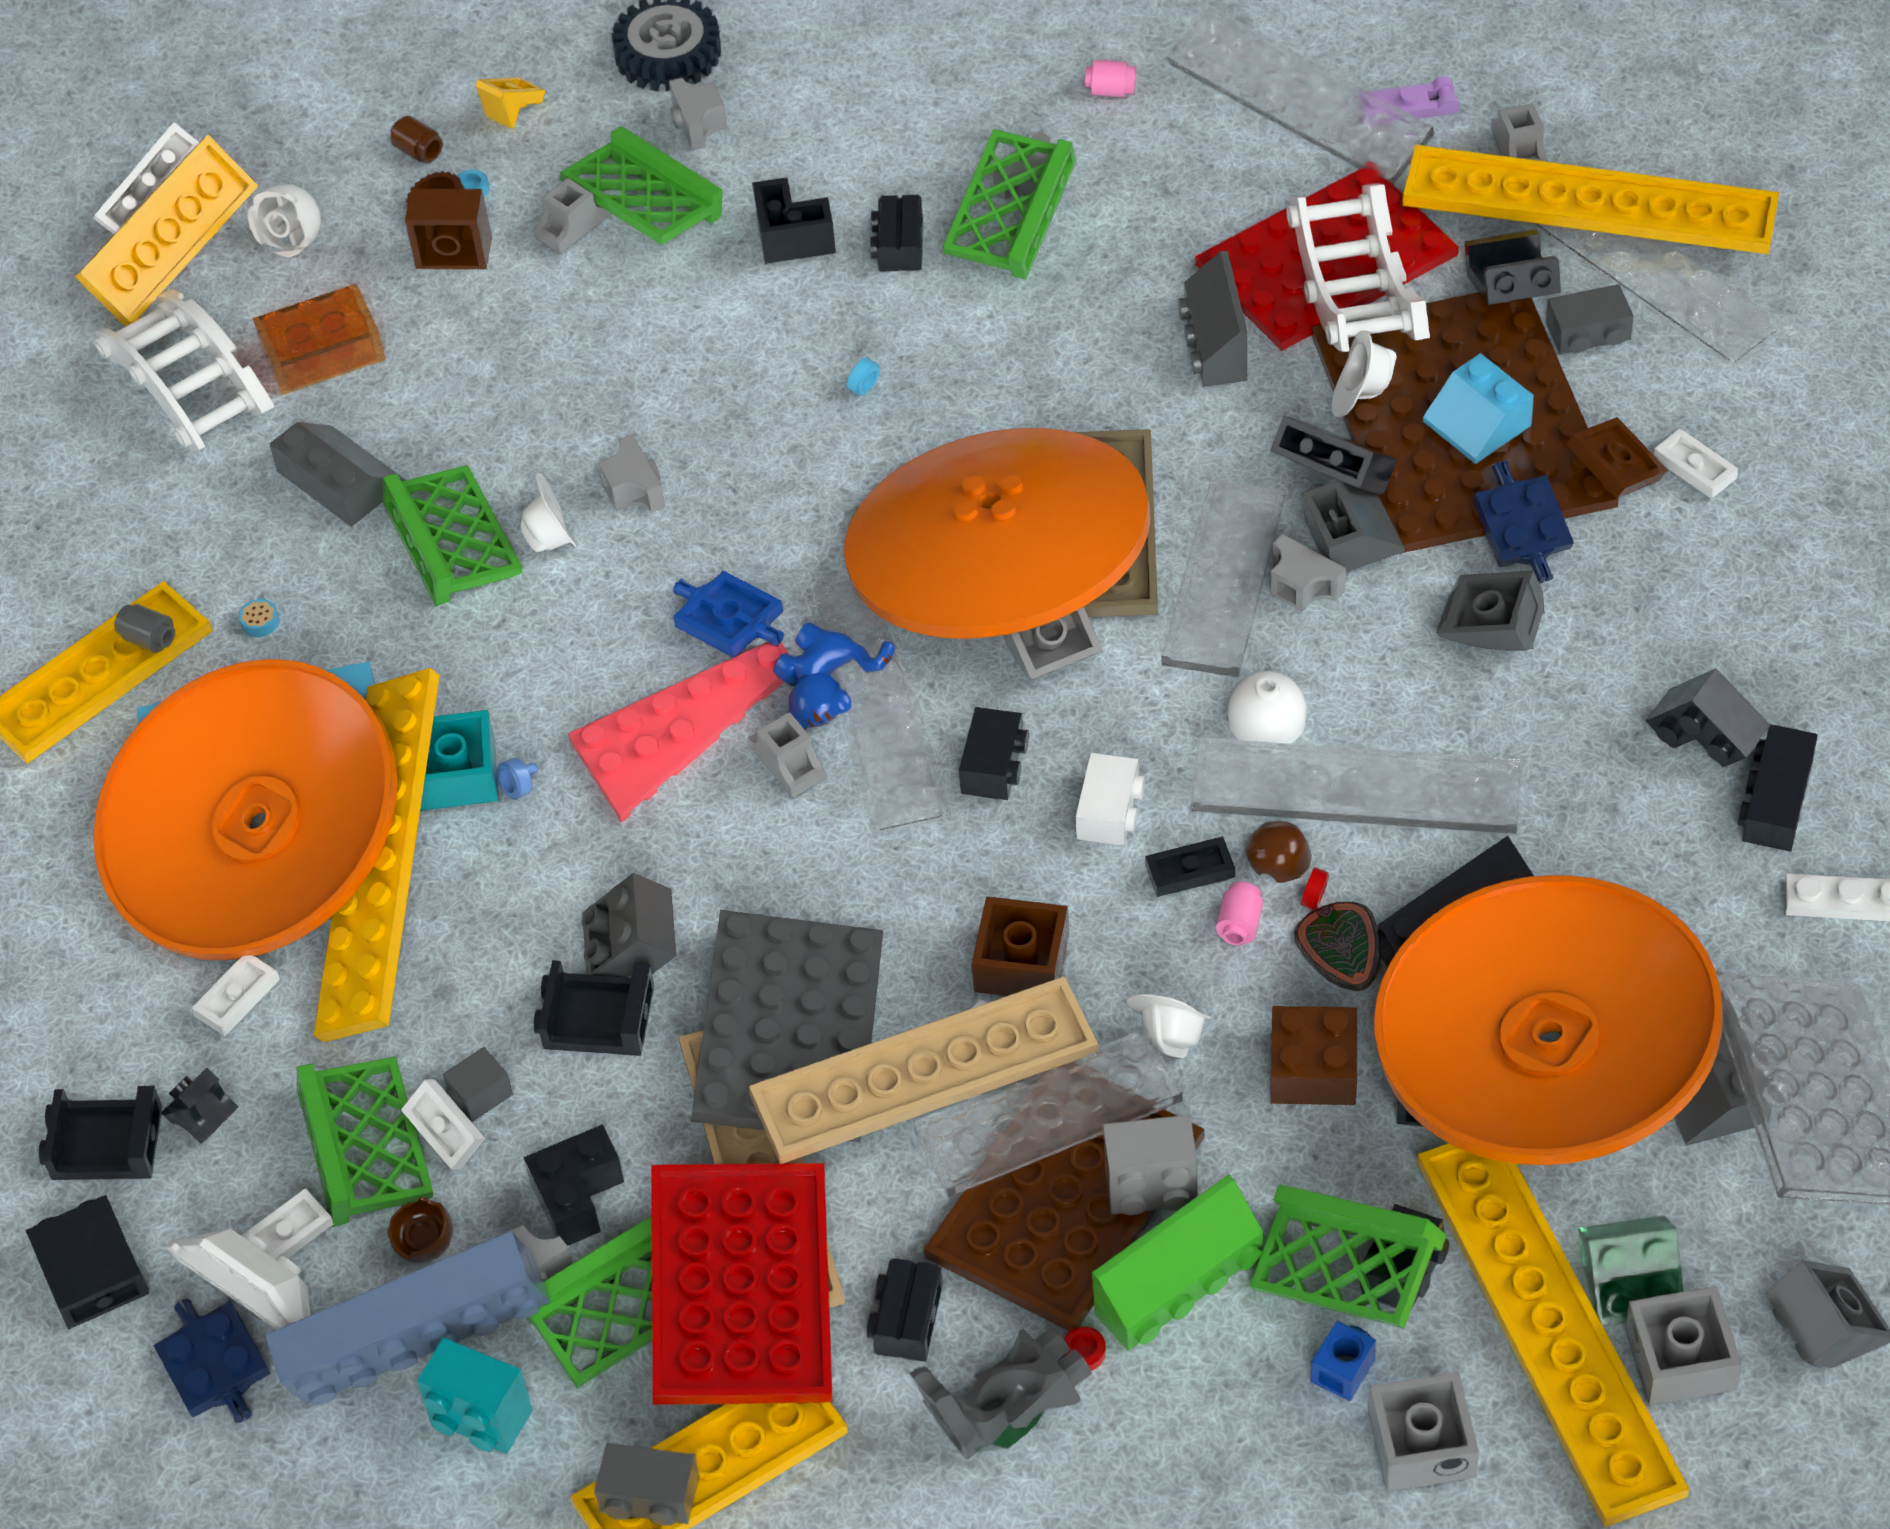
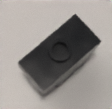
(199, 1105)

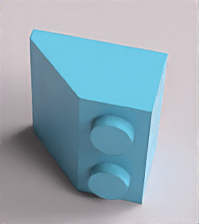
(1480, 409)

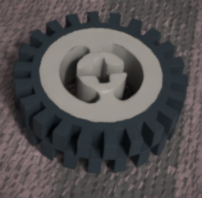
(651, 42)

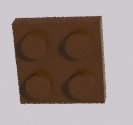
(1616, 457)

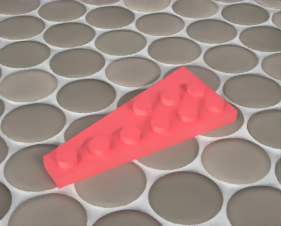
(665, 732)

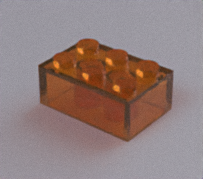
(319, 339)

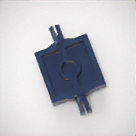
(1522, 521)
(212, 1360)

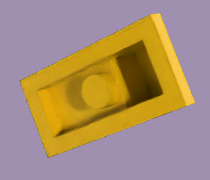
(505, 97)

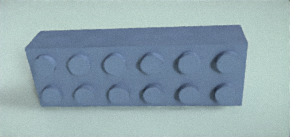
(407, 1319)

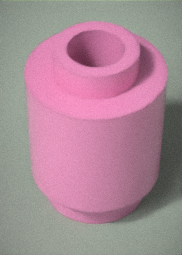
(1110, 78)
(1239, 913)

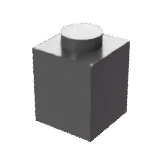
(477, 1084)

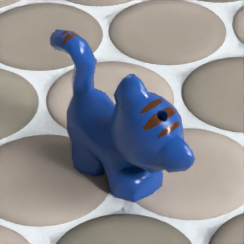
(815, 693)

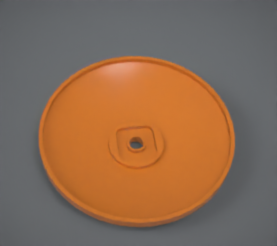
(1056, 537)
(197, 772)
(1536, 958)

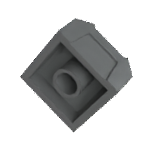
(1494, 611)

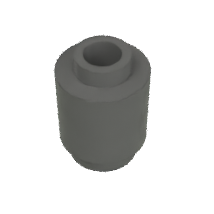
(145, 627)

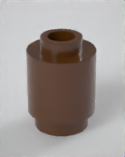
(416, 139)

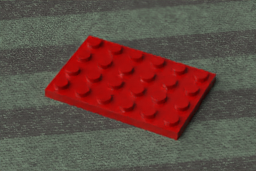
(1271, 270)
(740, 1284)

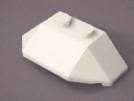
(146, 177)
(246, 1274)

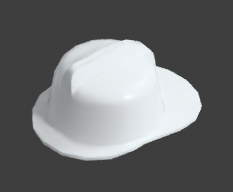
(1364, 374)
(543, 520)
(1169, 1023)

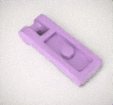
(1416, 98)

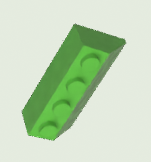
(1177, 1264)

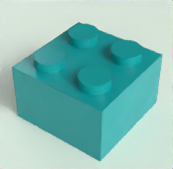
(460, 761)
(474, 1396)

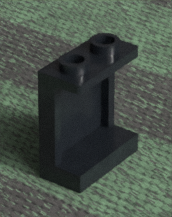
(1511, 267)
(594, 1011)
(101, 1137)
(86, 1261)

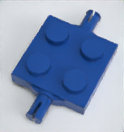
(728, 613)

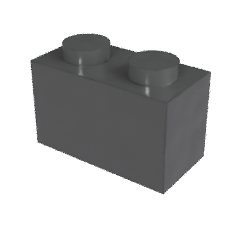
(1589, 319)
(646, 1484)

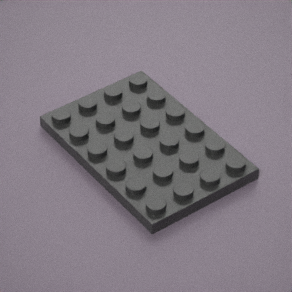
(778, 1003)

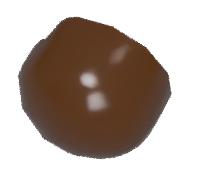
(1279, 851)
(420, 1230)

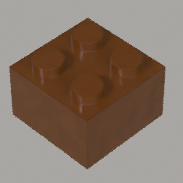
(448, 228)
(1019, 945)
(1314, 1055)

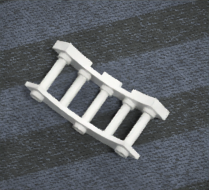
(1403, 306)
(206, 334)

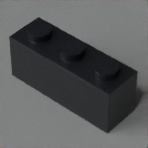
(1333, 455)
(1777, 787)

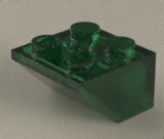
(1629, 1264)

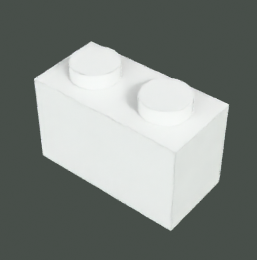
(1108, 799)

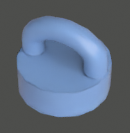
(515, 777)

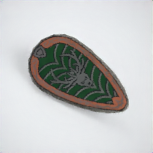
(1341, 944)

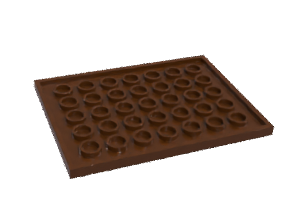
(1433, 480)

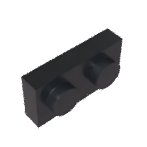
(1190, 866)

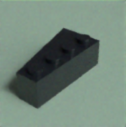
(1493, 866)

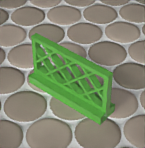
(657, 173)
(1040, 203)
(423, 547)
(326, 1137)
(1364, 1223)
(593, 1274)

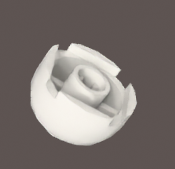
(285, 212)
(1267, 708)

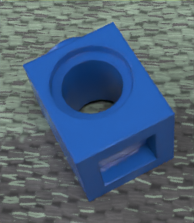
(1343, 1376)

